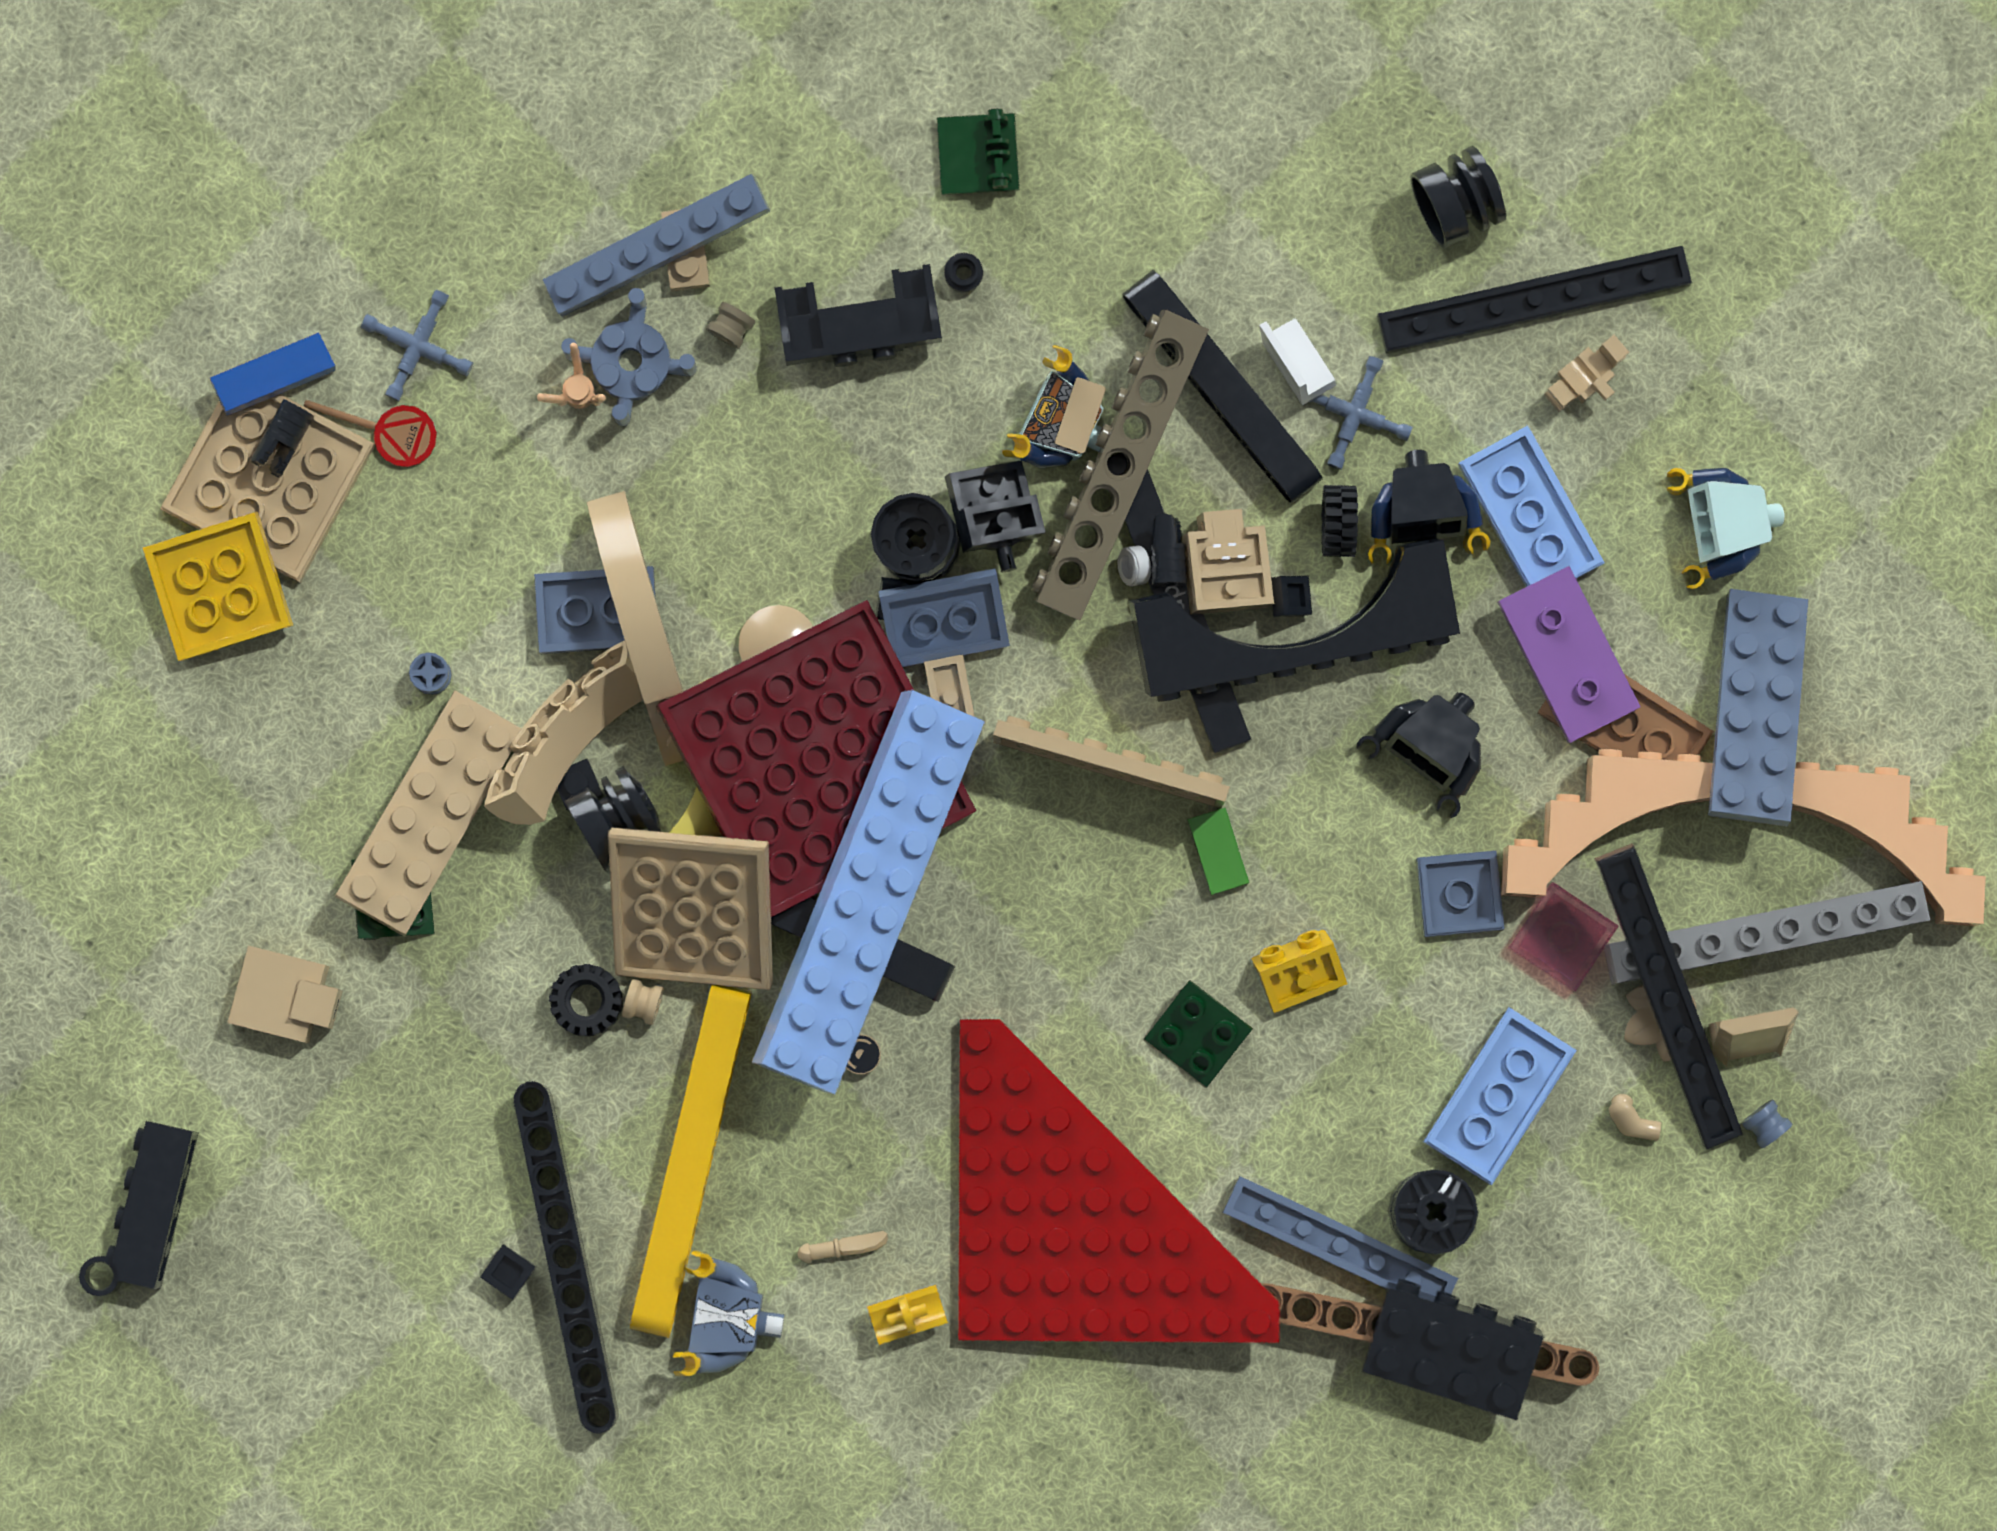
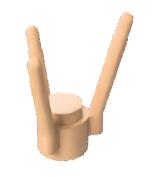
(577, 389)

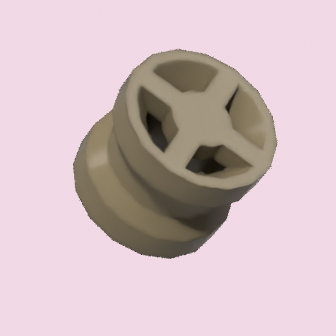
(730, 325)

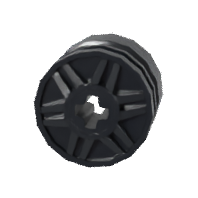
(1466, 193)
(916, 515)
(620, 809)
(1409, 1211)

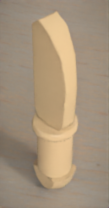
(844, 1246)

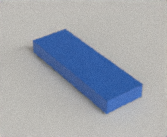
(272, 374)

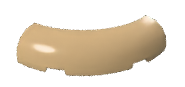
(559, 734)

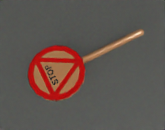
(401, 435)

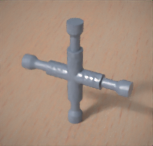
(417, 345)
(1357, 413)

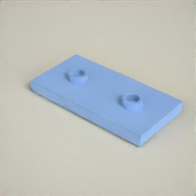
(1529, 509)
(1499, 1096)

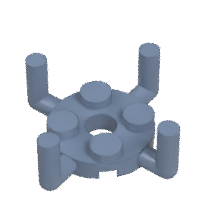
(638, 337)

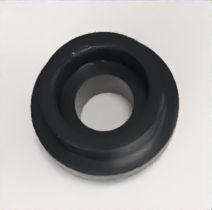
(963, 260)

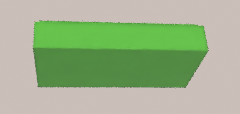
(1218, 851)

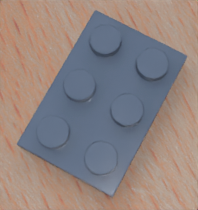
(577, 611)
(945, 617)

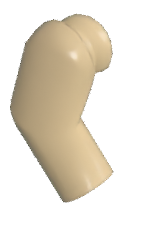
(1629, 1122)

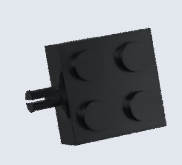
(994, 509)

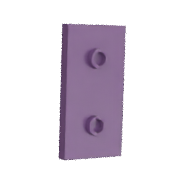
(1568, 654)

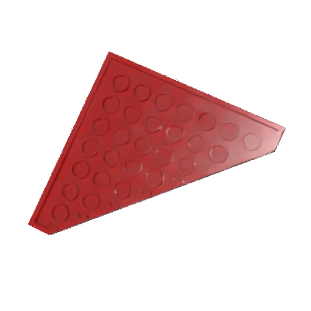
(1071, 1228)

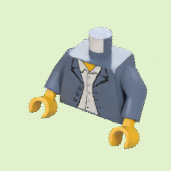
(725, 1318)

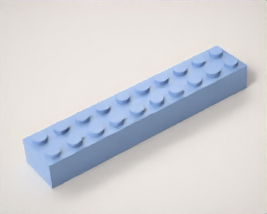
(868, 892)

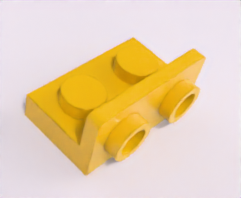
(1299, 969)

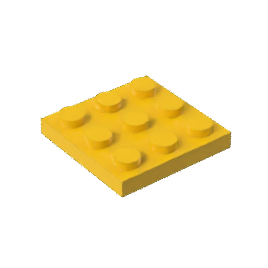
(218, 586)

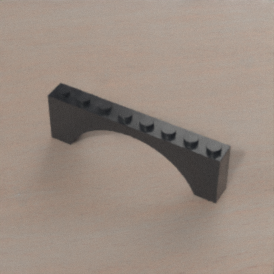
(1407, 608)

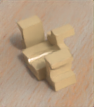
(1587, 375)

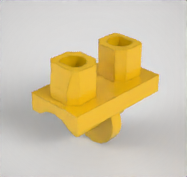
(907, 1314)

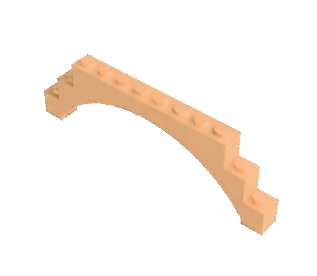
(1863, 804)

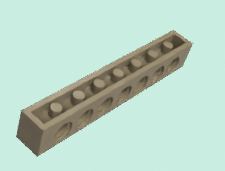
(1187, 341)

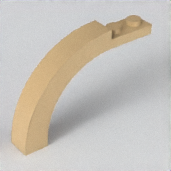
(637, 610)

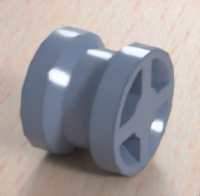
(423, 667)
(1767, 1123)

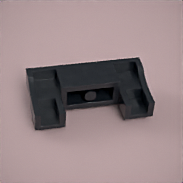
(861, 328)

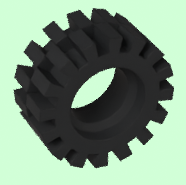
(1339, 521)
(566, 985)

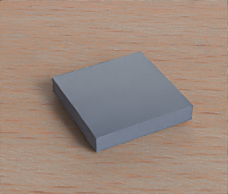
(1460, 893)

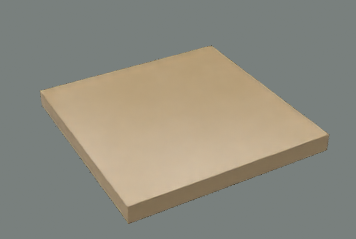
(293, 509)
(691, 908)

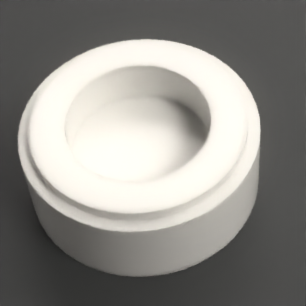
(1134, 566)

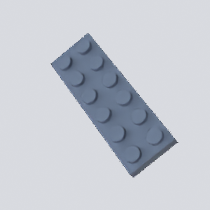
(1758, 707)

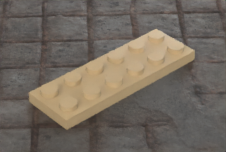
(1128, 767)
(428, 813)

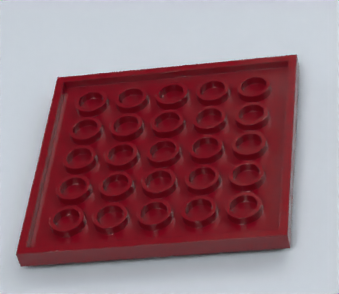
(791, 743)

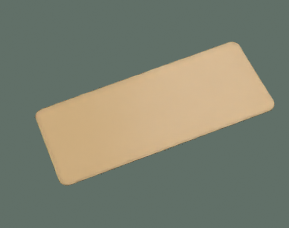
(1080, 415)

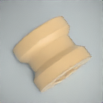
(642, 1002)

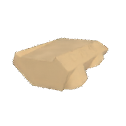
(1752, 1034)

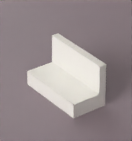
(1297, 360)

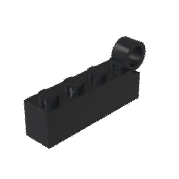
(150, 1210)

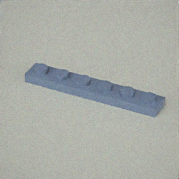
(656, 245)
(1331, 1239)

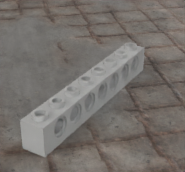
(1783, 929)

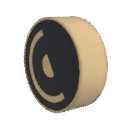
(864, 1056)

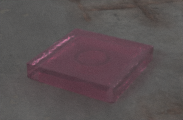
(1563, 937)

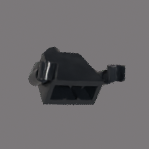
(1435, 742)

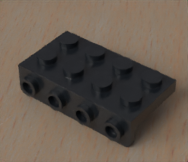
(1453, 1349)

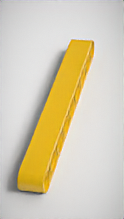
(690, 1160)

